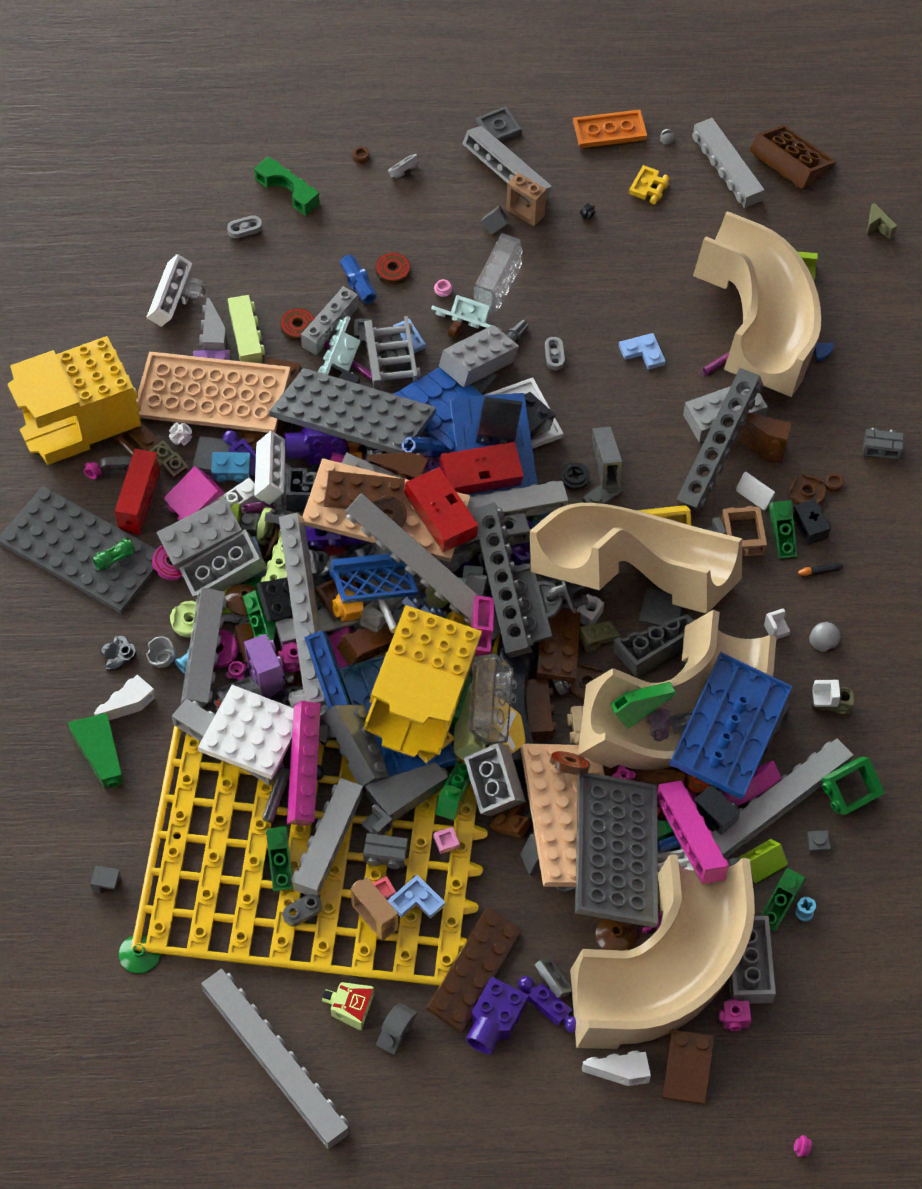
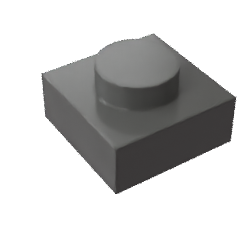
(818, 841)

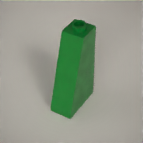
(97, 745)

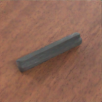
(276, 795)

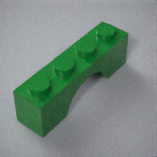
(272, 174)

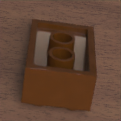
(765, 436)
(403, 464)
(688, 1067)

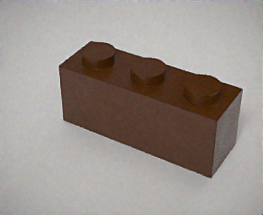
(364, 644)
(540, 709)

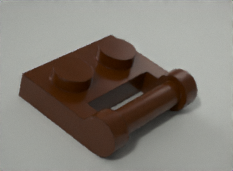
(140, 436)

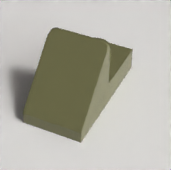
(881, 221)

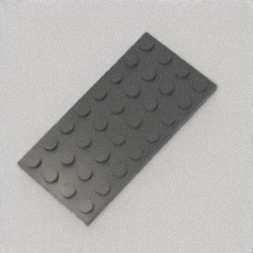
(352, 411)
(64, 541)
(616, 849)

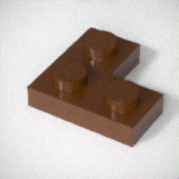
(511, 822)

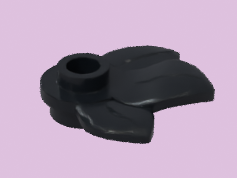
(117, 653)

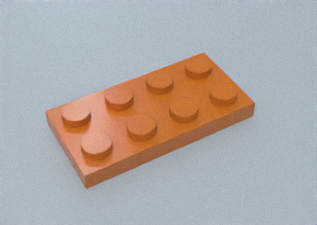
(610, 128)

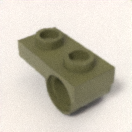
(596, 634)
(844, 707)

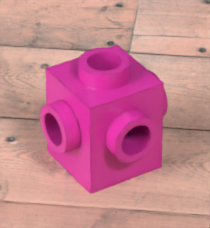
(290, 657)
(735, 1014)

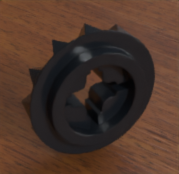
(580, 471)

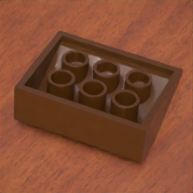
(791, 156)

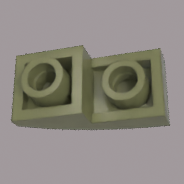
(168, 460)

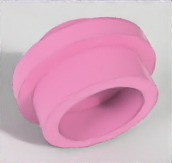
(443, 288)

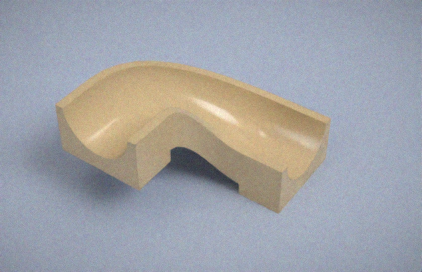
(776, 300)
(590, 539)
(607, 738)
(676, 971)

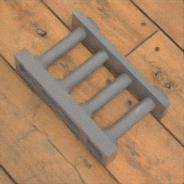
(375, 347)

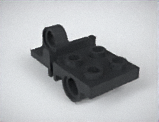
(276, 597)

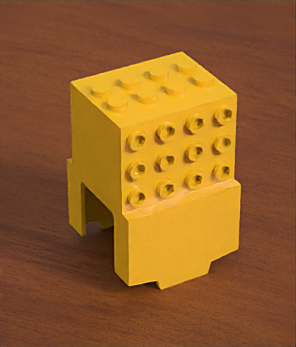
(73, 399)
(421, 682)

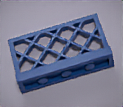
(370, 566)
(327, 669)

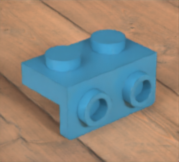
(230, 466)

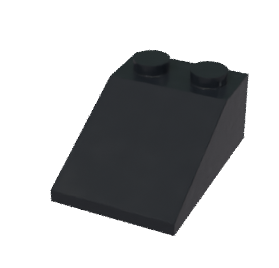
(538, 415)
(498, 421)

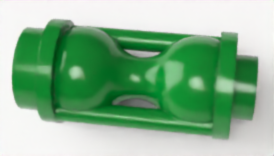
(107, 558)

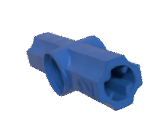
(358, 279)
(424, 445)

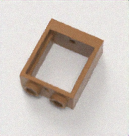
(522, 208)
(749, 547)
(374, 908)

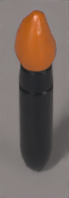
(820, 569)

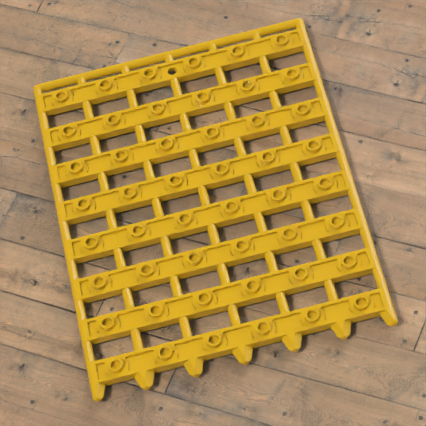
(251, 880)

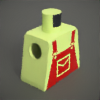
(350, 1003)

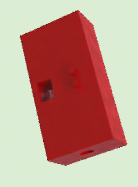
(483, 468)
(137, 491)
(441, 509)

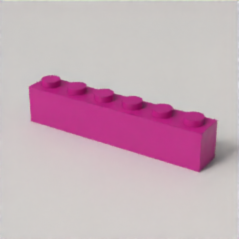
(303, 763)
(692, 832)

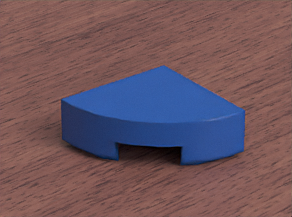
(823, 350)

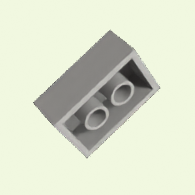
(494, 779)

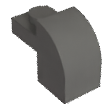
(395, 1027)

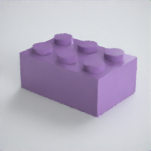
(264, 665)

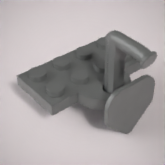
(542, 602)

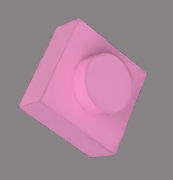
(446, 840)

